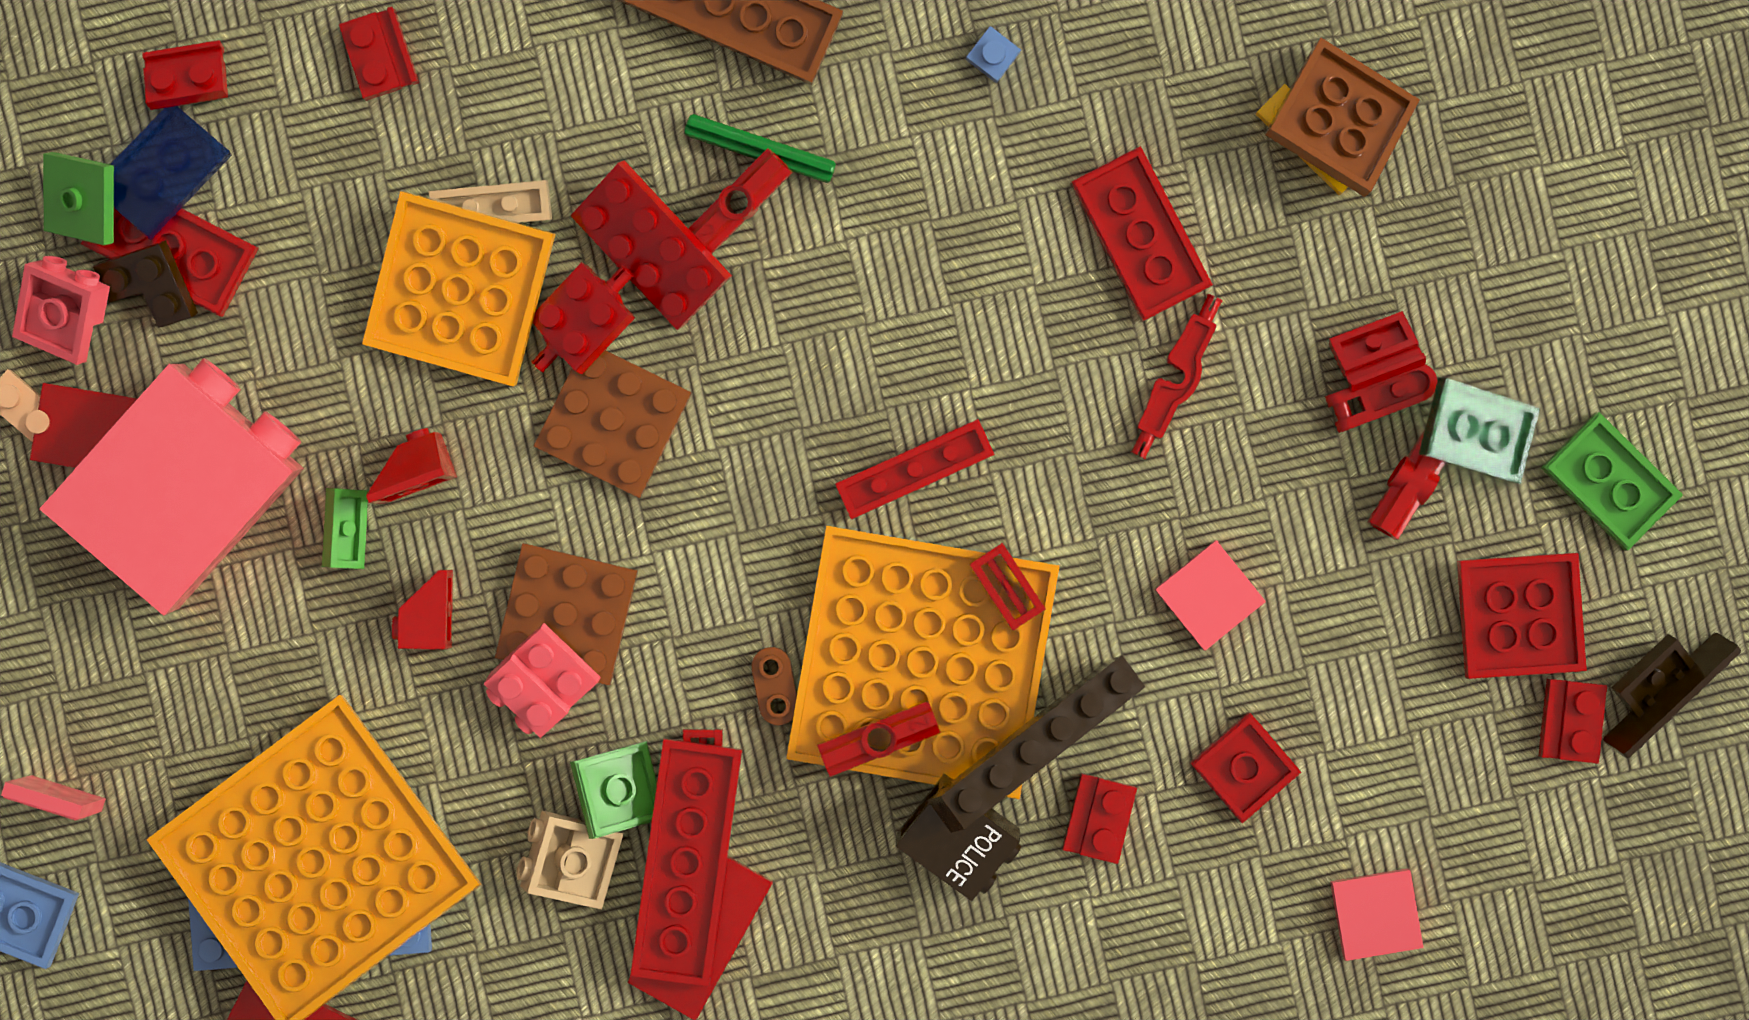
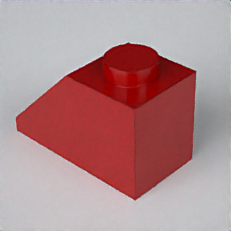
(427, 615)

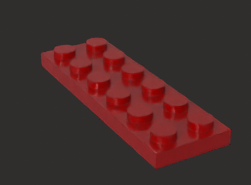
(686, 862)

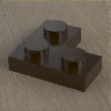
(156, 276)

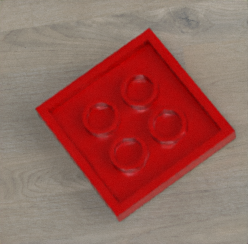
(1521, 615)

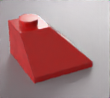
(413, 467)

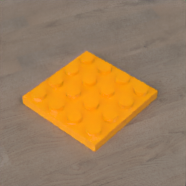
(458, 288)

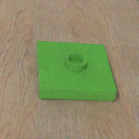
(78, 198)
(616, 789)

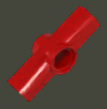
(757, 184)
(1408, 488)
(853, 747)

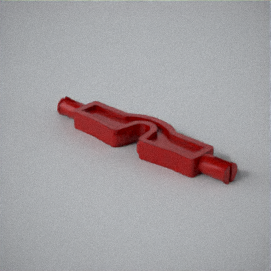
(1186, 358)

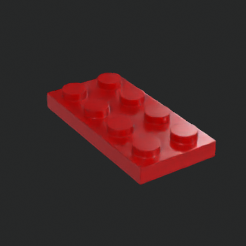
(652, 243)

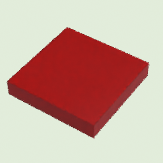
(1245, 767)

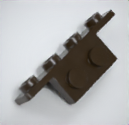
(1663, 686)

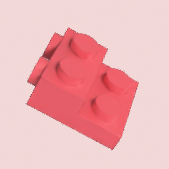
(59, 308)
(540, 681)

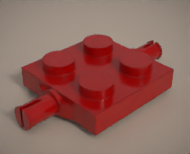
(582, 318)

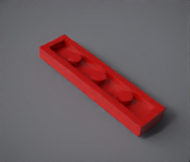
(914, 469)

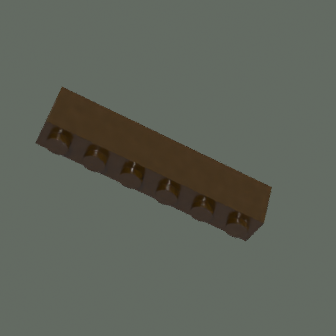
(1036, 744)

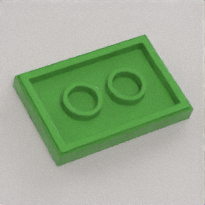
(1612, 481)

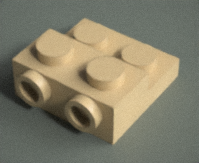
(567, 862)

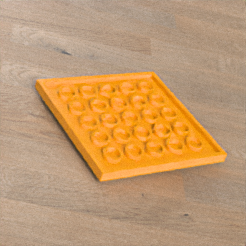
(912, 627)
(313, 862)

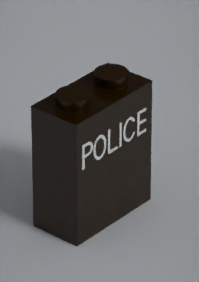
(963, 857)

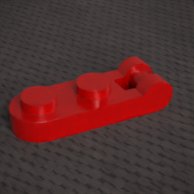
(1383, 397)

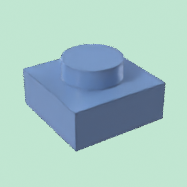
(993, 54)

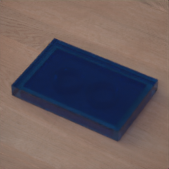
(164, 169)

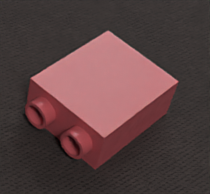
(175, 484)

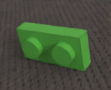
(345, 528)

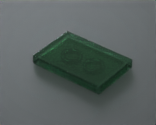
(1479, 430)

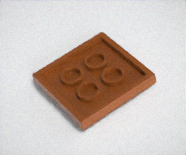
(1342, 117)
(614, 422)
(576, 598)

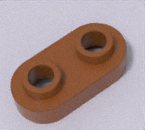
(775, 685)

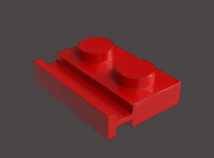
(378, 53)
(185, 75)
(1377, 351)
(1572, 721)
(1099, 818)

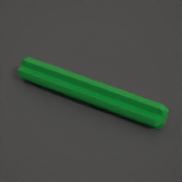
(754, 145)

